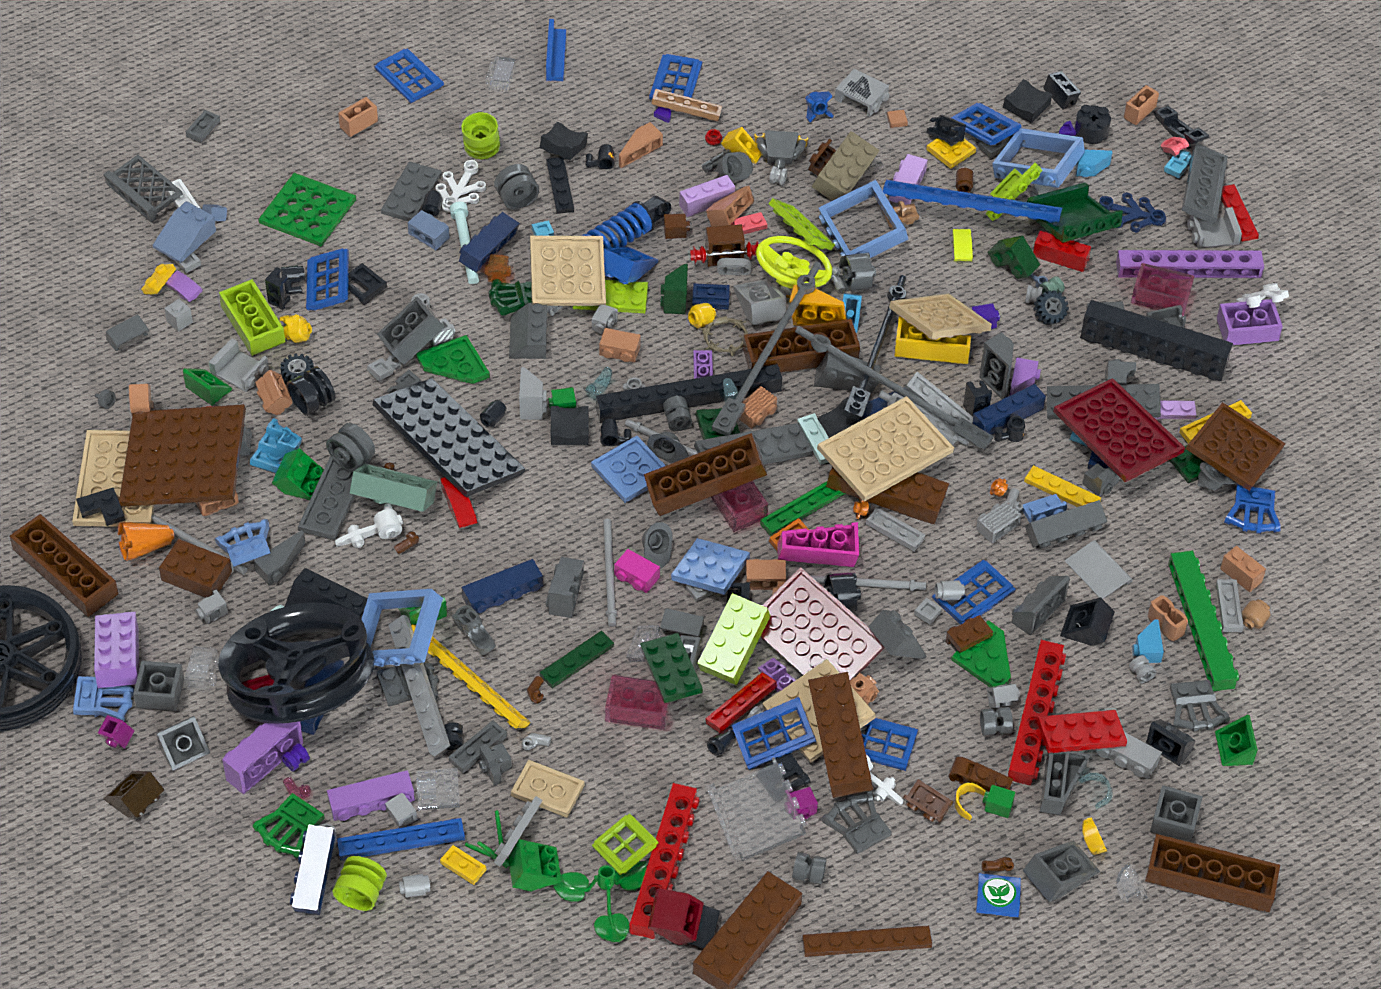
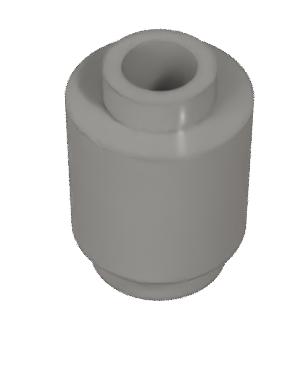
(949, 590)
(414, 885)

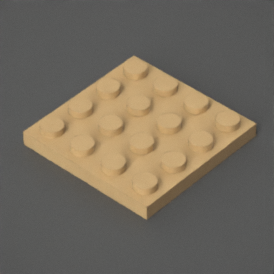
(567, 270)
(940, 316)
(801, 689)

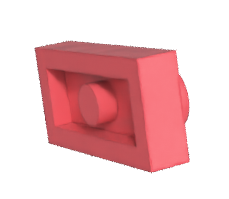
(751, 222)

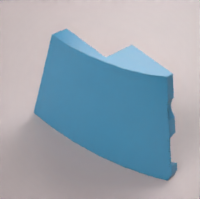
(274, 446)

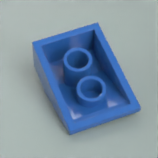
(627, 264)

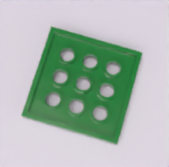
(310, 217)

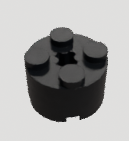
(1092, 124)
(844, 589)

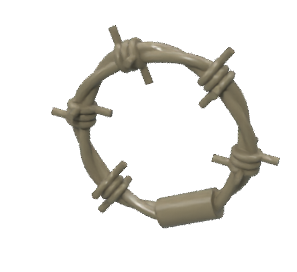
(719, 321)

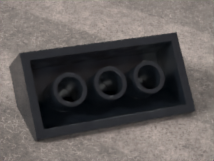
(314, 588)

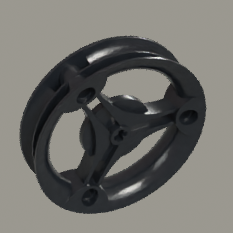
(296, 662)

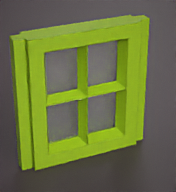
(625, 844)

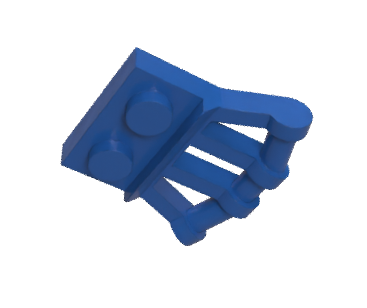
(1255, 500)

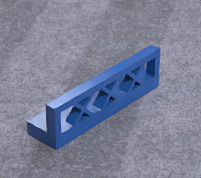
(555, 53)

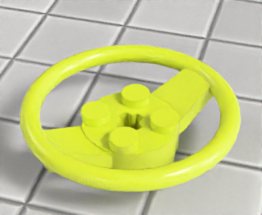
(787, 268)

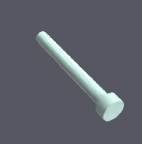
(459, 213)

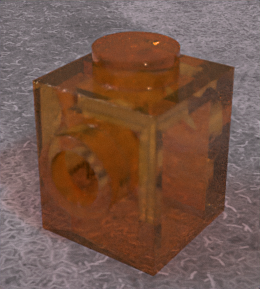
(498, 268)

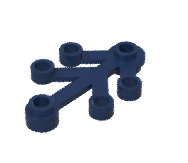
(1152, 216)

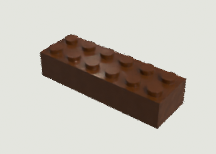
(796, 352)
(705, 474)
(915, 496)
(64, 565)
(840, 734)
(1213, 873)
(747, 932)

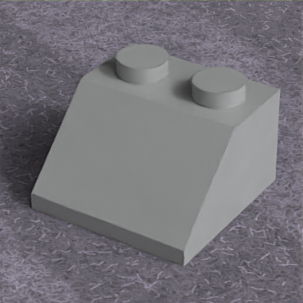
(531, 396)

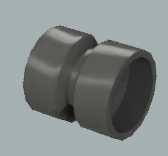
(677, 413)
(988, 721)
(809, 868)

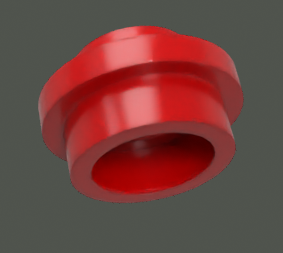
(713, 137)

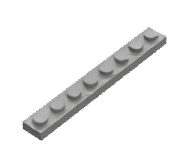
(420, 690)

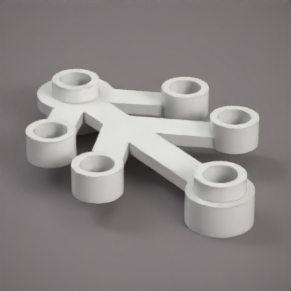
(470, 169)
(1269, 290)

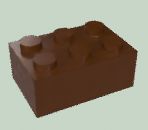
(195, 569)

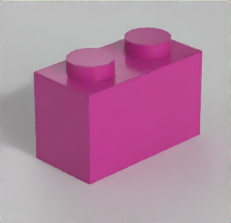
(636, 571)

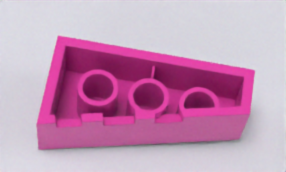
(821, 545)

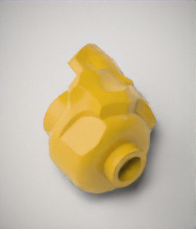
(296, 328)

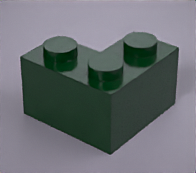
(1016, 254)

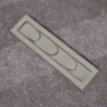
(927, 391)
(513, 835)

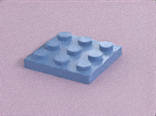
(625, 468)
(710, 566)

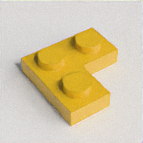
(949, 154)

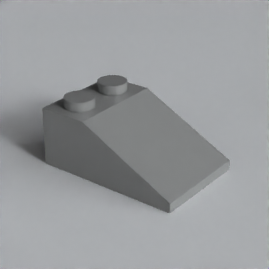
(761, 301)

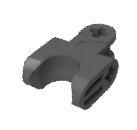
(471, 625)

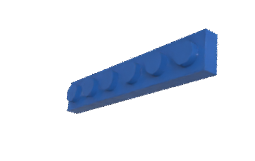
(401, 839)

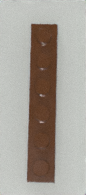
(866, 941)

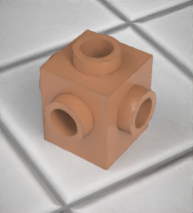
(865, 687)

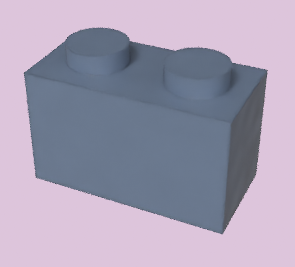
(428, 230)

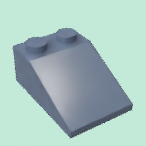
(185, 232)

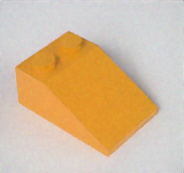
(817, 308)

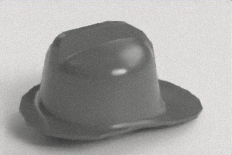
(735, 165)
(667, 447)
(1212, 478)
(657, 543)

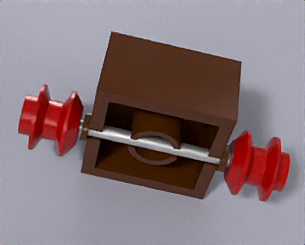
(723, 243)

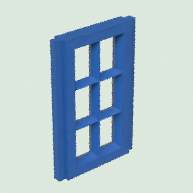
(663, 70)
(402, 87)
(1012, 126)
(342, 283)
(987, 604)
(891, 728)
(780, 750)

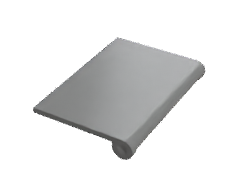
(1098, 569)

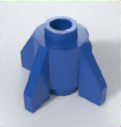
(818, 104)

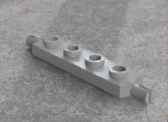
(942, 426)

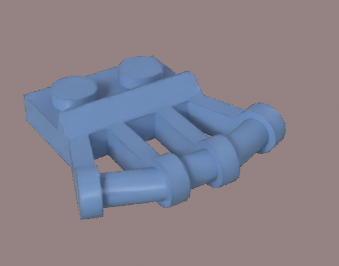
(247, 549)
(90, 699)

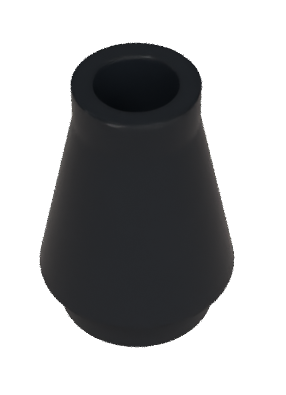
(720, 742)

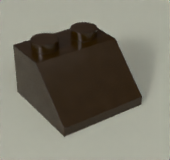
(135, 793)

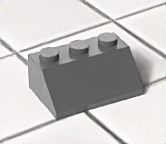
(528, 332)
(997, 364)
(1040, 603)

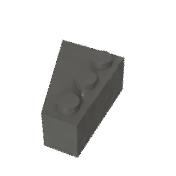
(838, 374)
(565, 587)
(1060, 779)

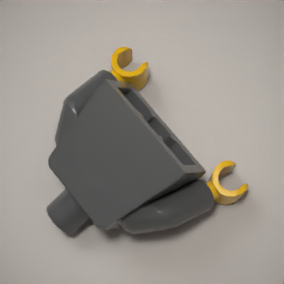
(780, 146)

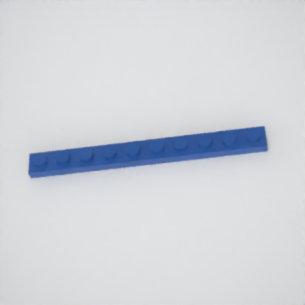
(971, 200)

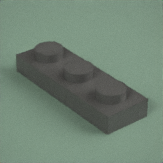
(469, 752)

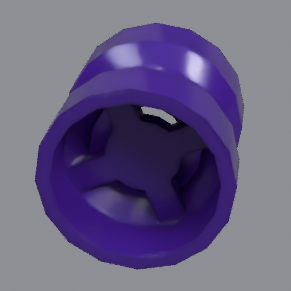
(295, 757)

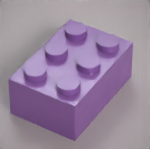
(1249, 325)

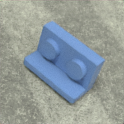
(1043, 508)

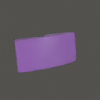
(184, 286)
(702, 363)
(777, 672)

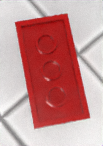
(1082, 731)

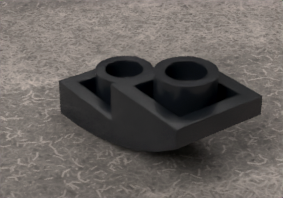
(706, 927)

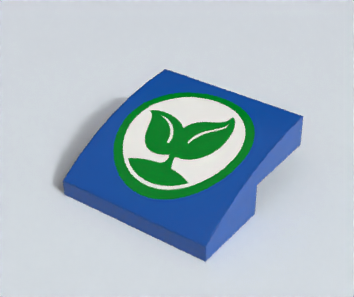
(998, 895)

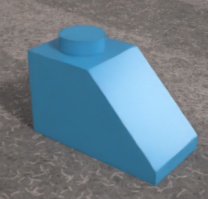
(1093, 162)
(852, 307)
(1149, 643)

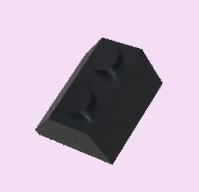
(1088, 622)
(1170, 741)

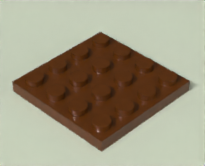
(1235, 446)

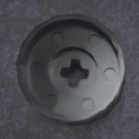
(311, 390)

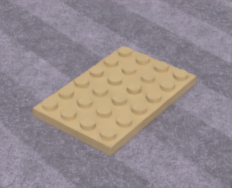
(885, 448)
(103, 469)

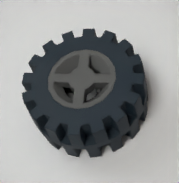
(1056, 304)

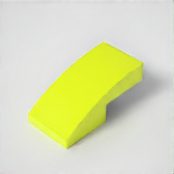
(962, 244)

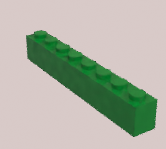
(1203, 620)

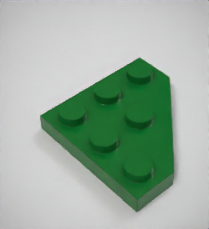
(454, 360)
(987, 659)

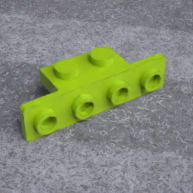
(1014, 185)

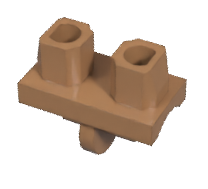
(906, 213)

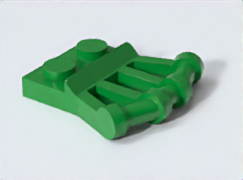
(294, 813)

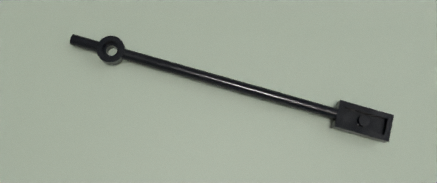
(859, 397)

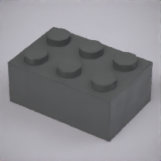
(410, 330)

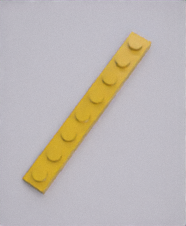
(476, 684)

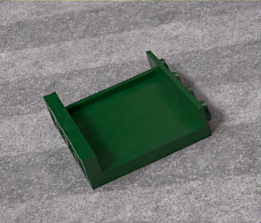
(1079, 213)

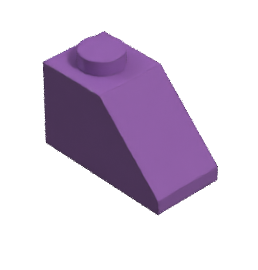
(1024, 374)

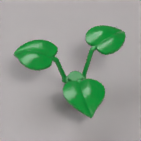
(575, 884)

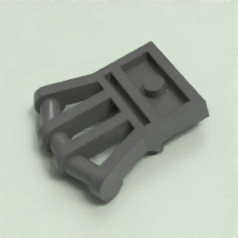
(395, 685)
(1196, 695)
(863, 833)

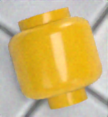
(701, 315)

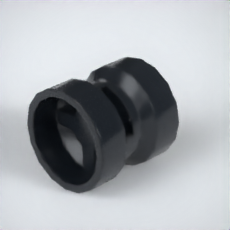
(454, 732)

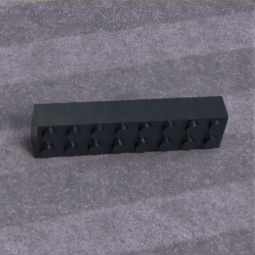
(1156, 340)

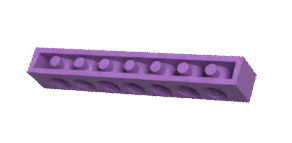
(1193, 262)

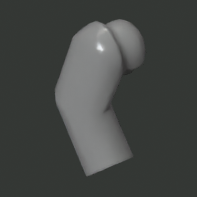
(836, 279)
(1012, 497)
(534, 740)

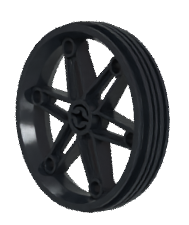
(54, 631)

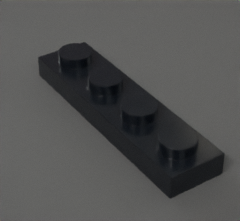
(560, 185)

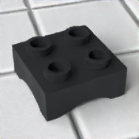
(1027, 101)
(563, 141)
(834, 421)
(570, 426)

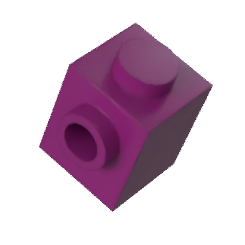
(115, 732)
(807, 802)

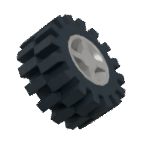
(291, 366)

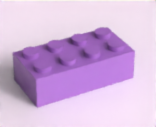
(116, 649)
(260, 753)

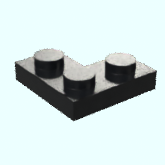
(104, 502)

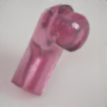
(302, 792)

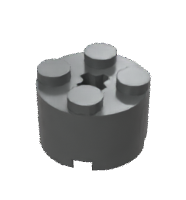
(857, 271)

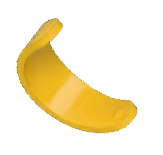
(967, 787)
(1092, 837)

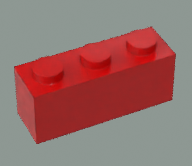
(1067, 254)

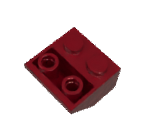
(676, 916)

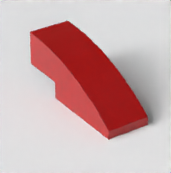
(458, 504)

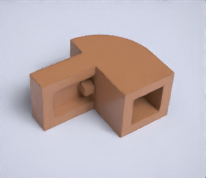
(140, 398)

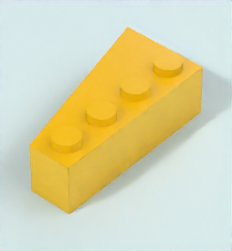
(917, 345)

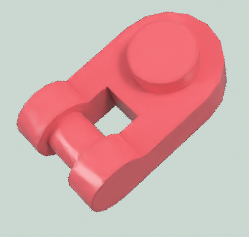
(1174, 145)

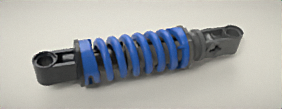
(636, 220)

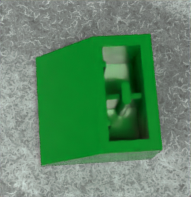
(297, 475)
(533, 865)

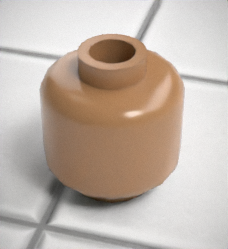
(1255, 614)

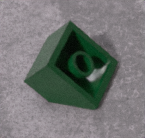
(675, 291)

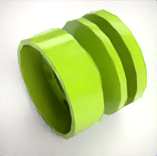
(480, 135)
(359, 883)

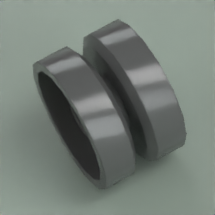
(516, 186)
(350, 447)

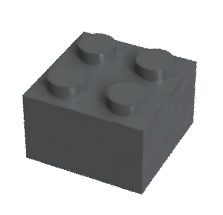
(159, 685)
(1176, 813)

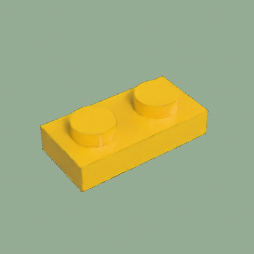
(158, 278)
(463, 864)

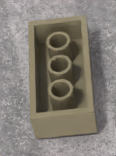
(845, 167)

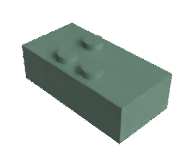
(393, 487)

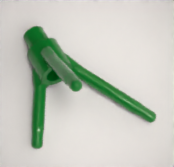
(487, 850)

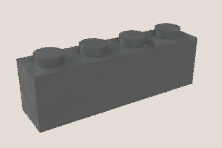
(1065, 524)

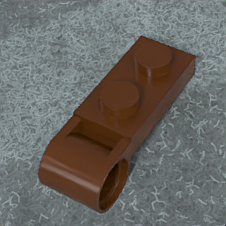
(965, 771)

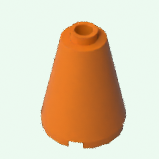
(142, 538)

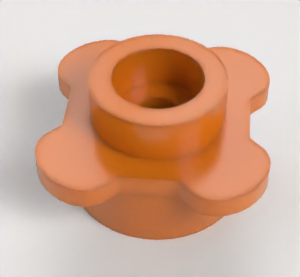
(999, 487)
(860, 508)

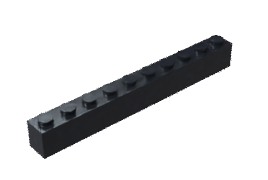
(696, 392)

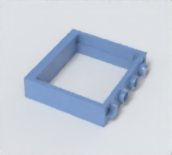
(1070, 145)
(844, 202)
(430, 605)

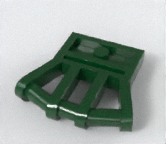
(509, 297)

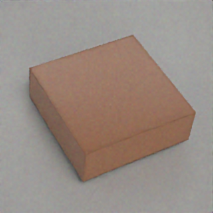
(897, 118)

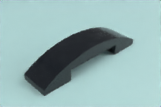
(1169, 119)

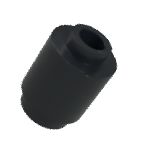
(432, 203)
(493, 413)

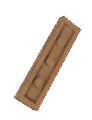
(686, 105)

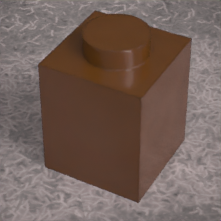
(675, 226)

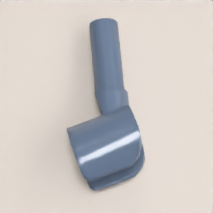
(1038, 280)

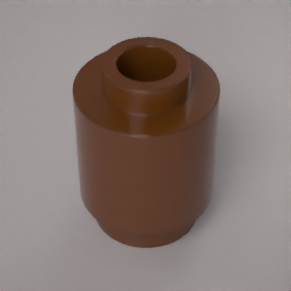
(964, 180)

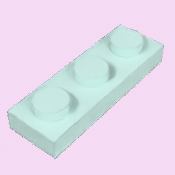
(814, 433)

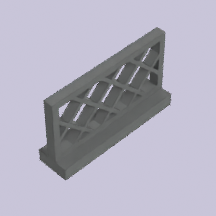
(133, 194)

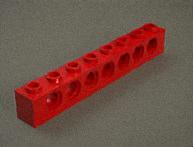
(1047, 654)
(679, 797)

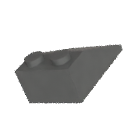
(895, 635)
(1060, 870)

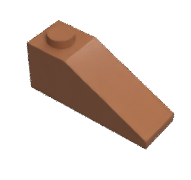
(643, 141)
(730, 207)

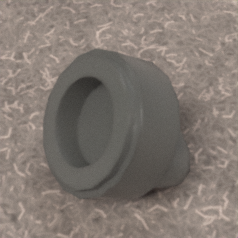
(106, 398)

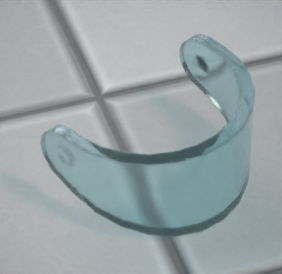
(600, 383)
(729, 389)
(1096, 776)

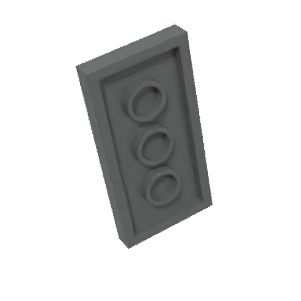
(410, 190)

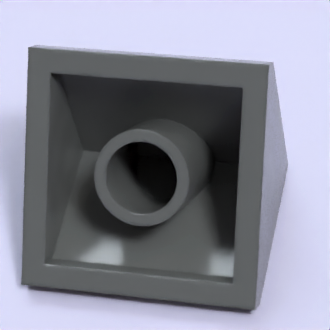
(182, 743)

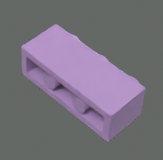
(910, 171)
(705, 195)

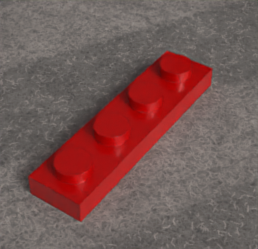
(1231, 198)
(741, 702)

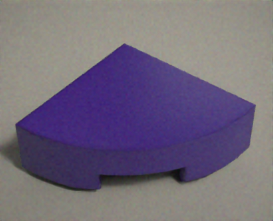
(663, 114)
(1067, 129)

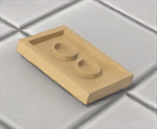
(553, 787)

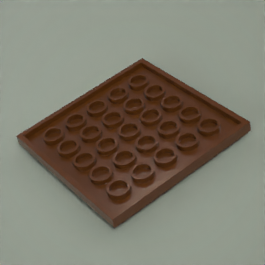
(183, 455)

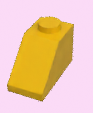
(740, 141)

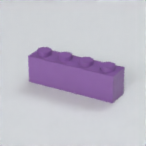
(368, 795)

